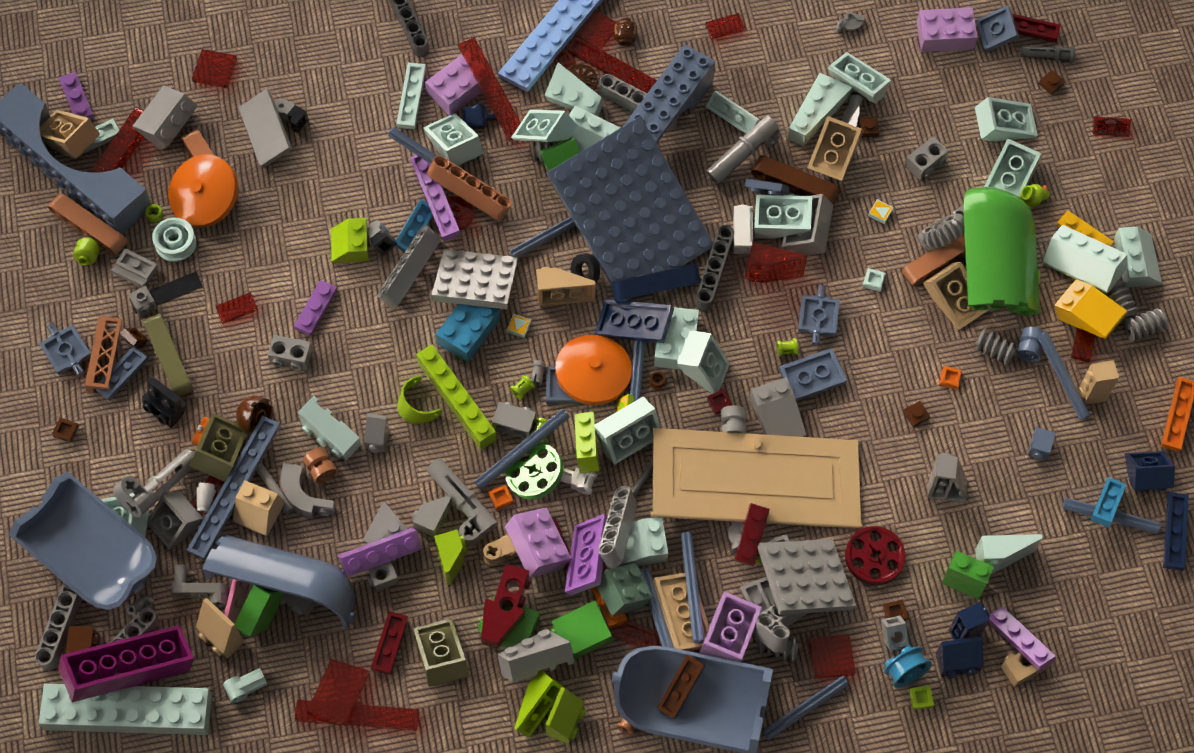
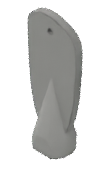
(852, 111)

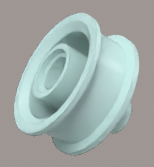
(178, 249)

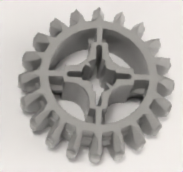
(942, 232)

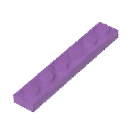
(436, 200)

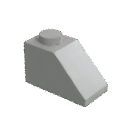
(376, 433)
(431, 515)

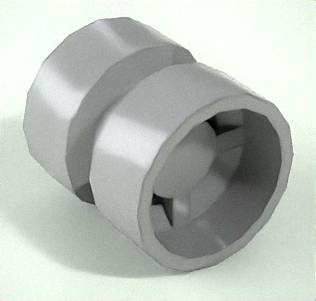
(733, 419)

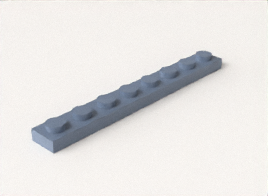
(225, 500)

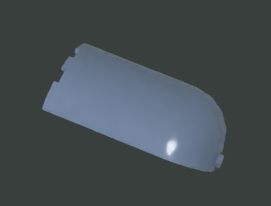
(86, 544)
(284, 573)
(720, 711)

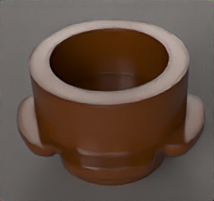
(657, 376)

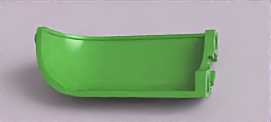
(1000, 252)

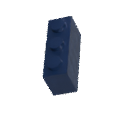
(969, 622)

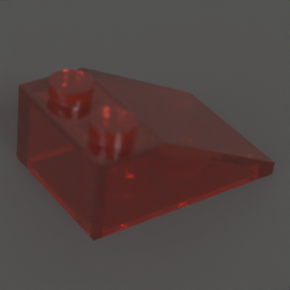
(773, 264)

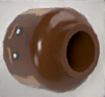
(625, 32)

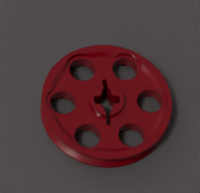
(870, 563)

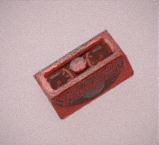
(1111, 126)

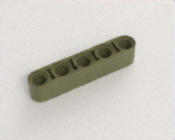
(168, 355)

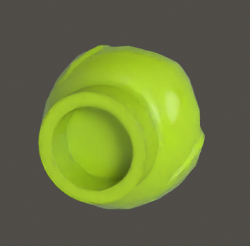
(1034, 194)

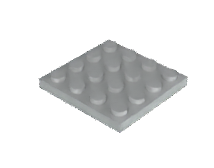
(474, 279)
(806, 576)

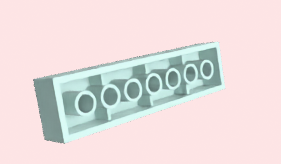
(128, 710)

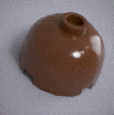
(250, 412)

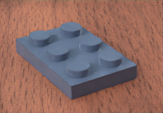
(813, 374)

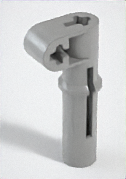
(764, 132)
(144, 496)
(479, 516)

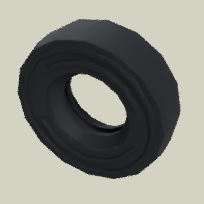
(592, 263)

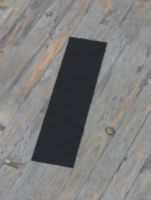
(175, 288)

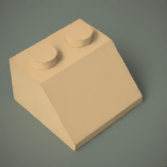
(257, 508)

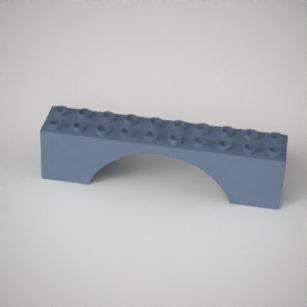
(675, 91)
(109, 195)

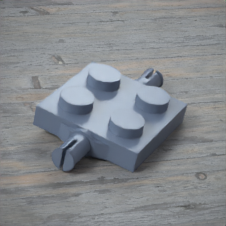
(818, 315)
(65, 349)

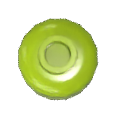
(86, 251)

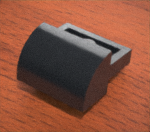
(163, 403)

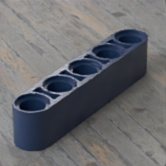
(656, 282)

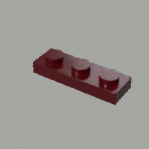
(1036, 28)
(751, 534)
(389, 643)

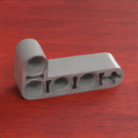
(773, 630)

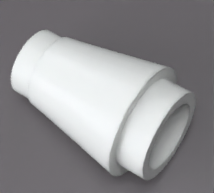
(205, 496)

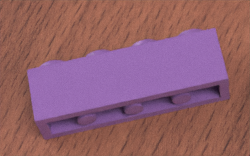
(380, 552)

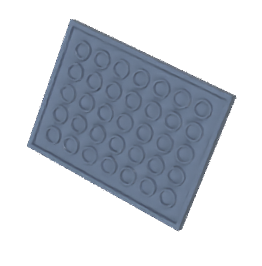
(630, 205)

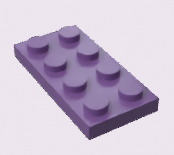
(585, 562)

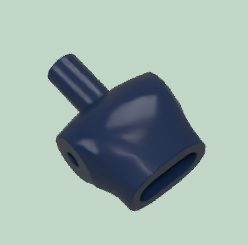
(476, 116)

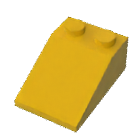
(1089, 309)

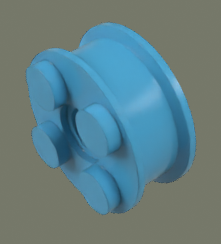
(907, 666)

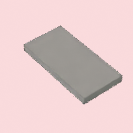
(265, 128)

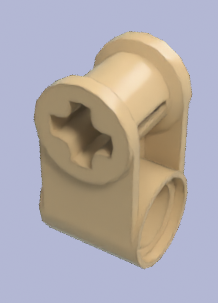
(501, 548)

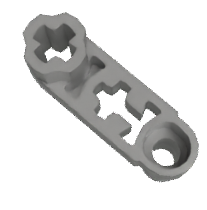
(215, 591)

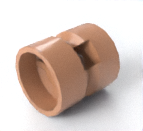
(320, 465)

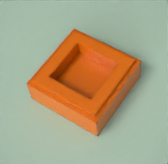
(950, 377)
(501, 497)

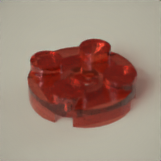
(466, 210)

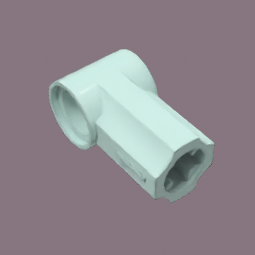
(239, 687)

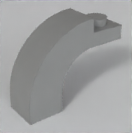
(291, 483)

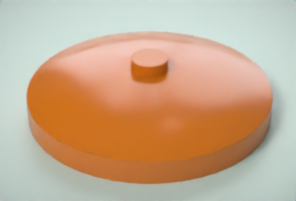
(203, 190)
(593, 369)

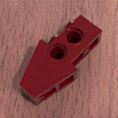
(499, 623)

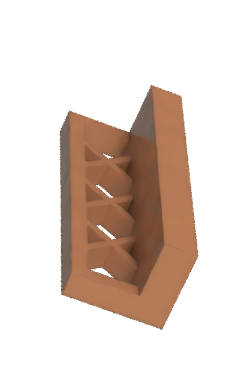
(99, 352)

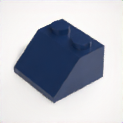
(1150, 470)
(960, 657)

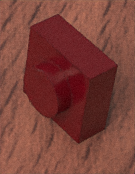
(718, 401)

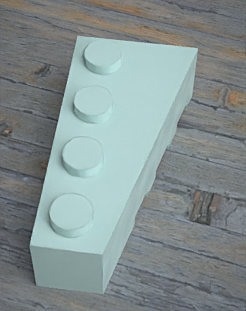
(823, 100)

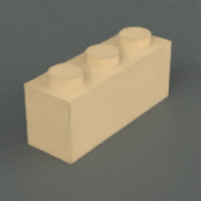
(1098, 382)

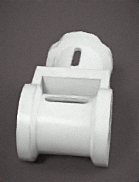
(578, 480)

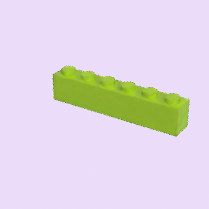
(456, 397)

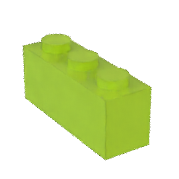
(586, 442)

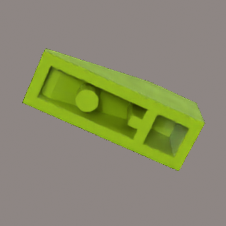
(538, 700)

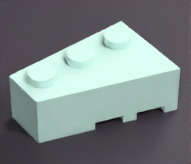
(569, 91)
(328, 430)

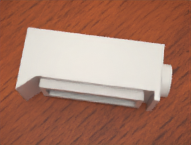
(742, 229)

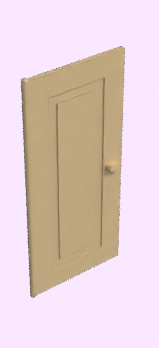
(723, 472)

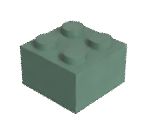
(624, 589)

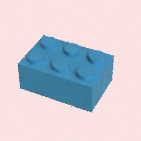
(467, 329)

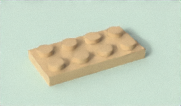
(675, 608)

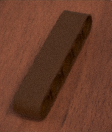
(798, 181)

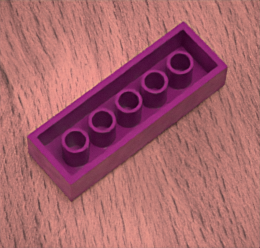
(125, 663)

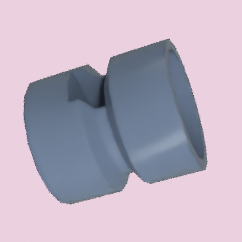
(1030, 347)

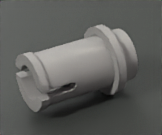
(538, 372)

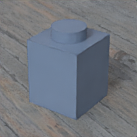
(1041, 444)

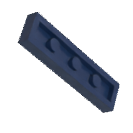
(1175, 531)

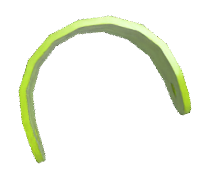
(410, 414)

